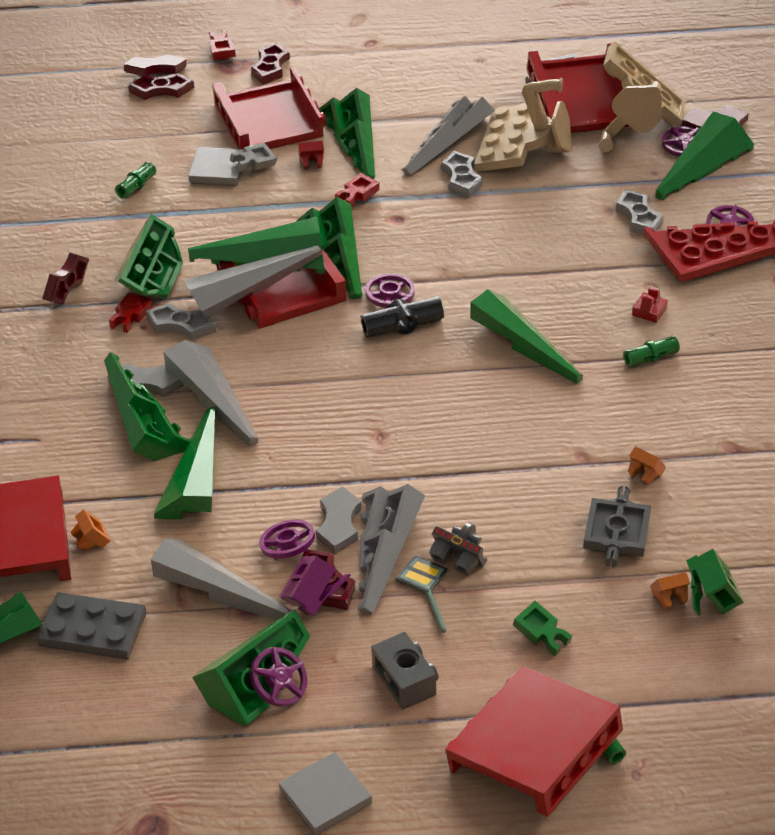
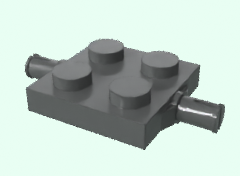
(617, 526)

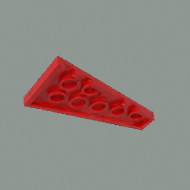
(711, 246)

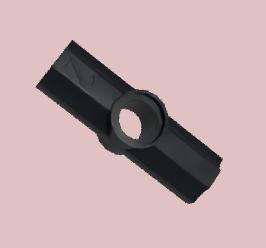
(402, 316)

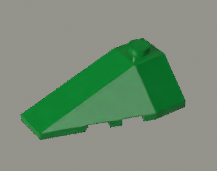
(227, 680)

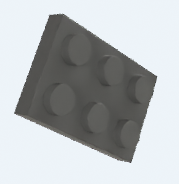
(92, 625)

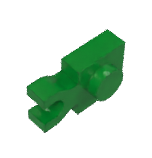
(540, 625)

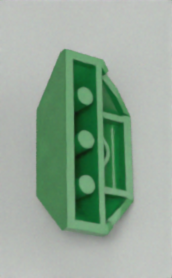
(152, 260)

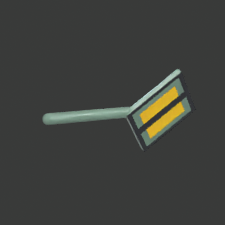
(424, 576)

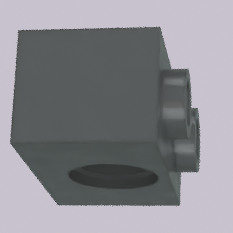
(404, 670)

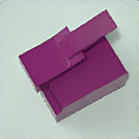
(308, 584)

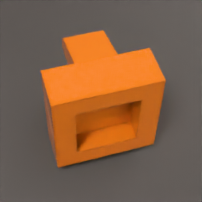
(650, 463)
(89, 531)
(675, 584)

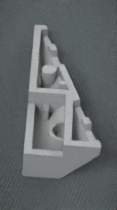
(454, 125)
(224, 287)
(201, 373)
(386, 528)
(189, 567)

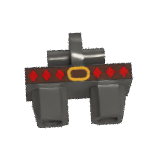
(461, 543)

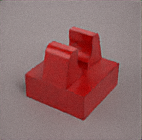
(311, 151)
(650, 305)

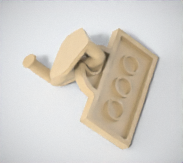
(641, 101)
(524, 128)

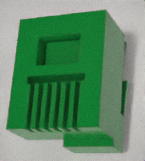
(716, 580)

